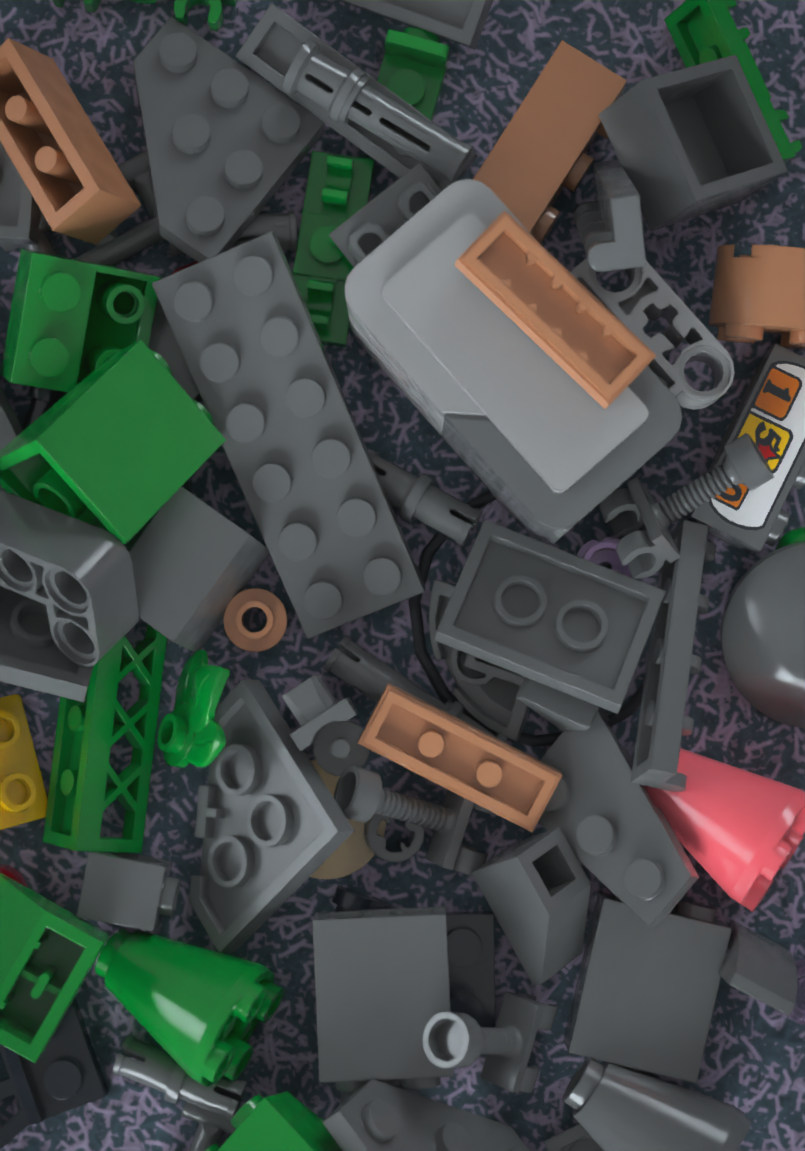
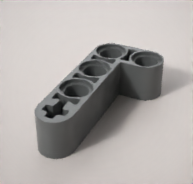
(74, 571)

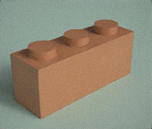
(550, 138)
(59, 148)

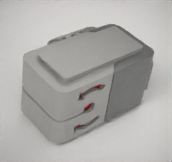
(495, 392)

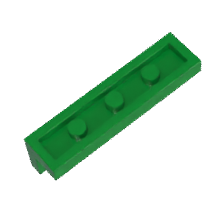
(83, 751)

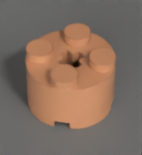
(759, 295)

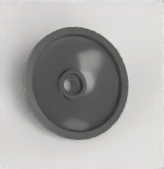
(766, 635)

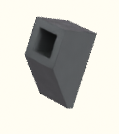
(538, 901)

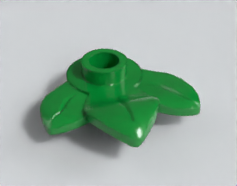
(190, 731)

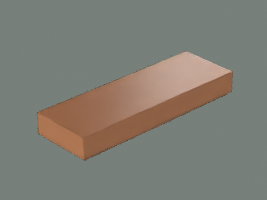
(459, 757)

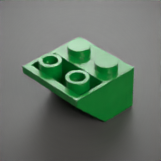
(72, 318)
(41, 966)

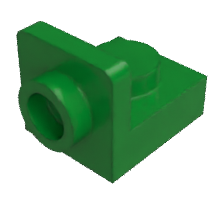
(415, 67)

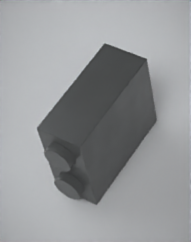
(647, 989)
(376, 991)

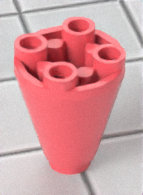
(734, 824)

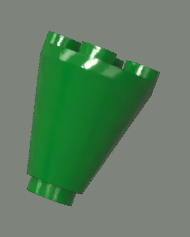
(191, 1000)

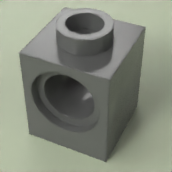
(128, 890)

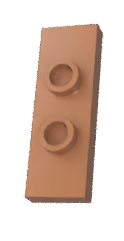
(554, 309)

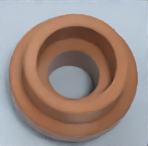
(275, 625)

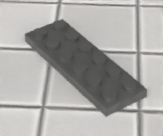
(289, 434)

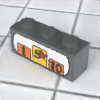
(775, 420)

